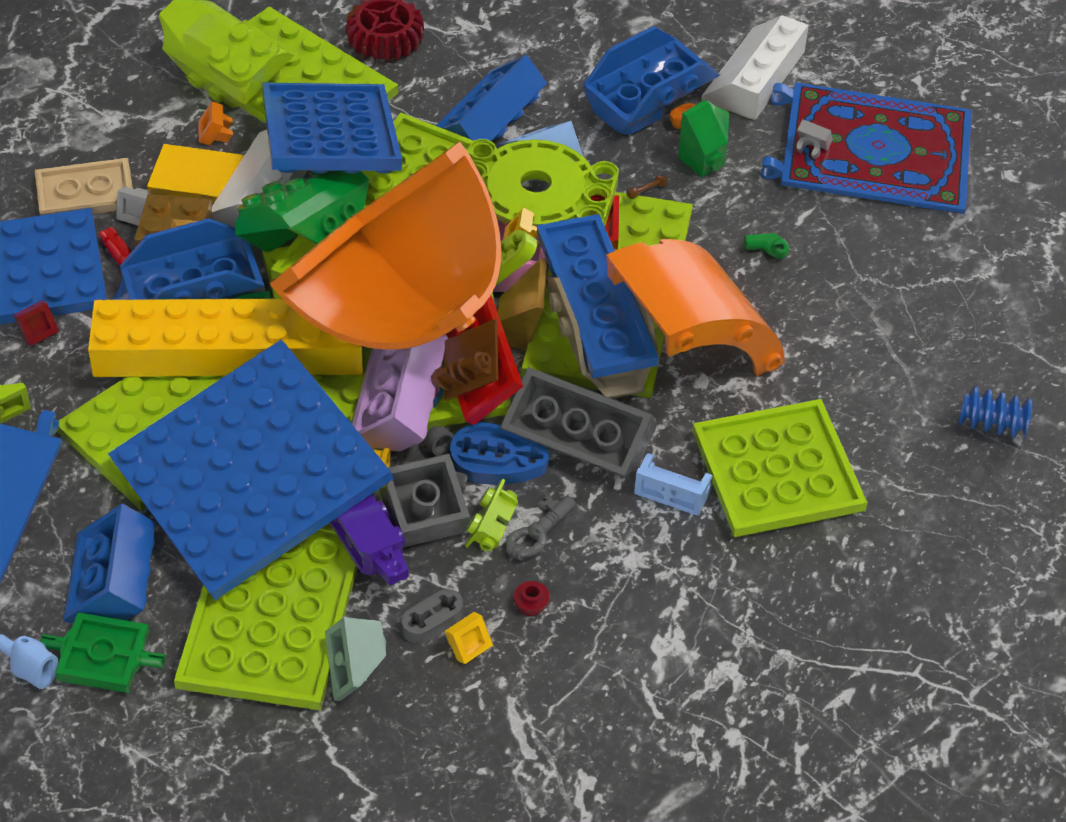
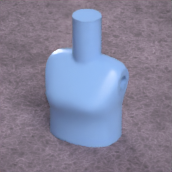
(30, 660)

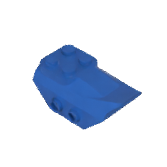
(643, 78)
(190, 263)

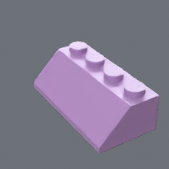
(398, 395)

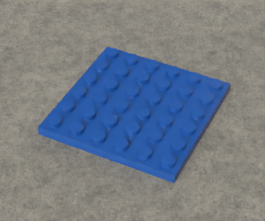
(250, 468)

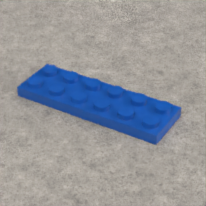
(606, 313)

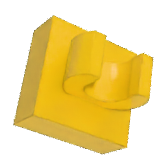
(523, 222)
(469, 637)

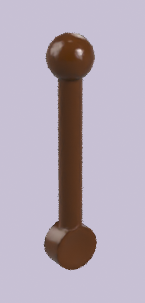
(633, 192)

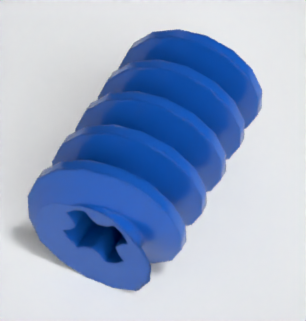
(996, 412)

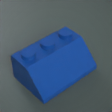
(111, 566)

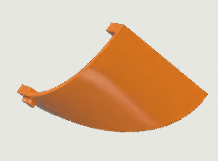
(404, 262)

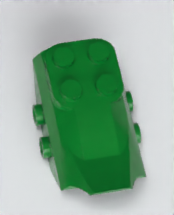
(300, 207)

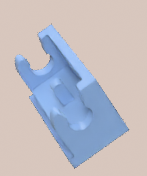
(671, 487)

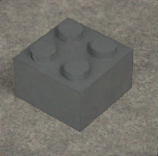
(425, 500)

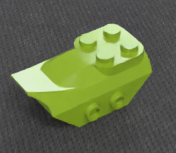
(220, 50)

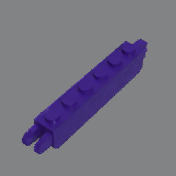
(373, 540)

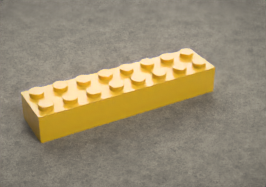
(207, 338)

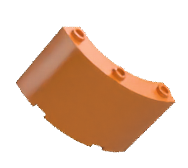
(694, 300)

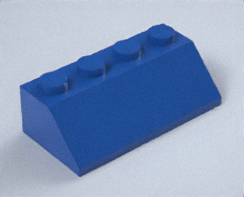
(495, 101)

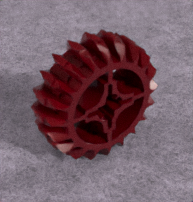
(384, 28)

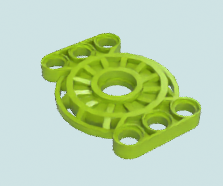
(547, 161)

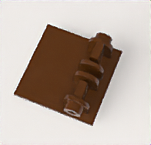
(469, 361)

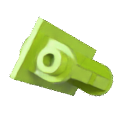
(483, 526)

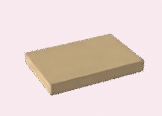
(82, 186)

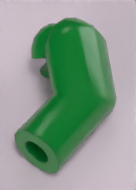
(769, 243)

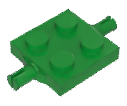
(102, 652)

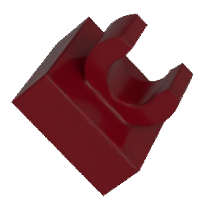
(36, 323)

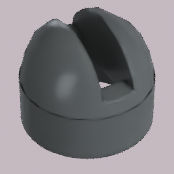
(438, 440)

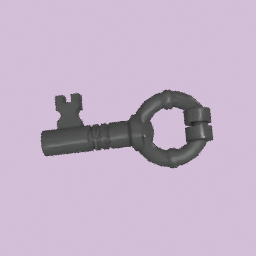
(538, 530)

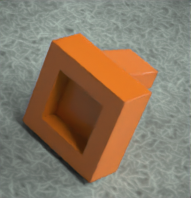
(214, 125)

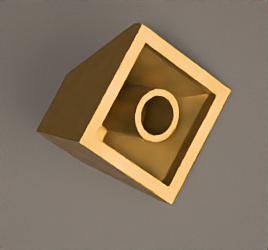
(523, 306)

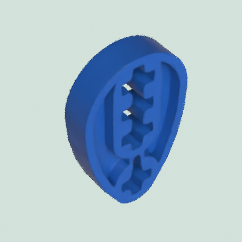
(487, 469)

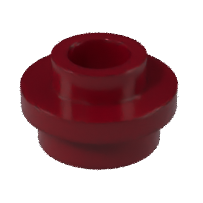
(531, 605)

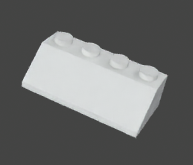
(757, 65)
(248, 179)

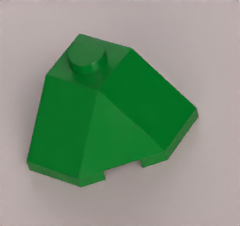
(704, 137)

